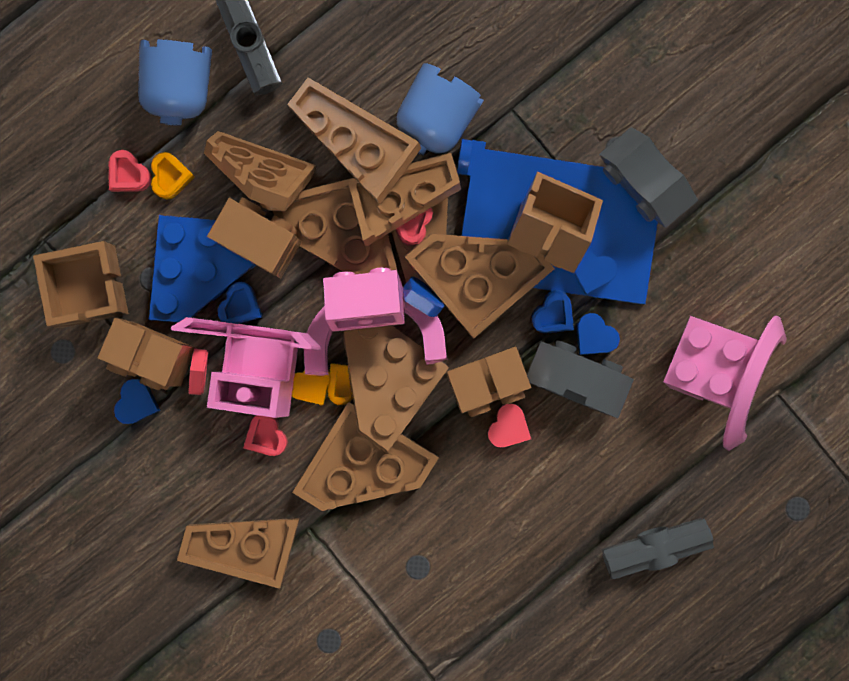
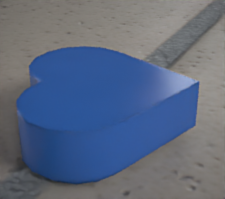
(595, 271)
(421, 297)
(240, 305)
(554, 314)
(595, 335)
(136, 402)

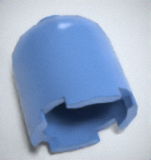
(173, 80)
(437, 110)

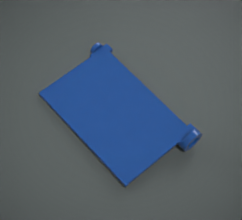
(500, 185)

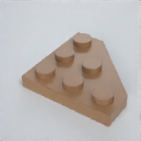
(259, 171)
(331, 230)
(476, 275)
(387, 381)
(356, 470)

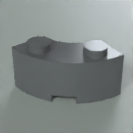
(647, 177)
(580, 379)

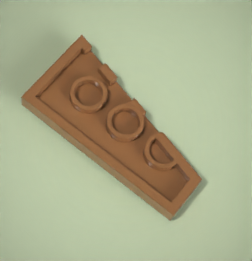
(360, 141)

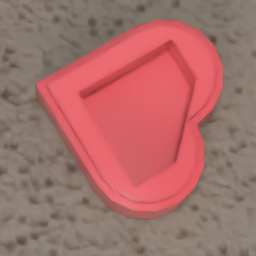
(127, 173)
(414, 230)
(198, 371)
(509, 427)
(265, 436)

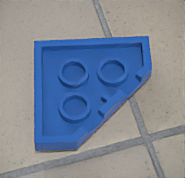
(190, 268)

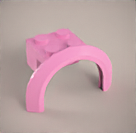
(367, 302)
(256, 366)
(723, 369)

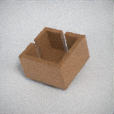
(555, 222)
(249, 234)
(80, 284)
(147, 353)
(489, 380)

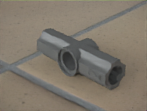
(255, 59)
(657, 548)

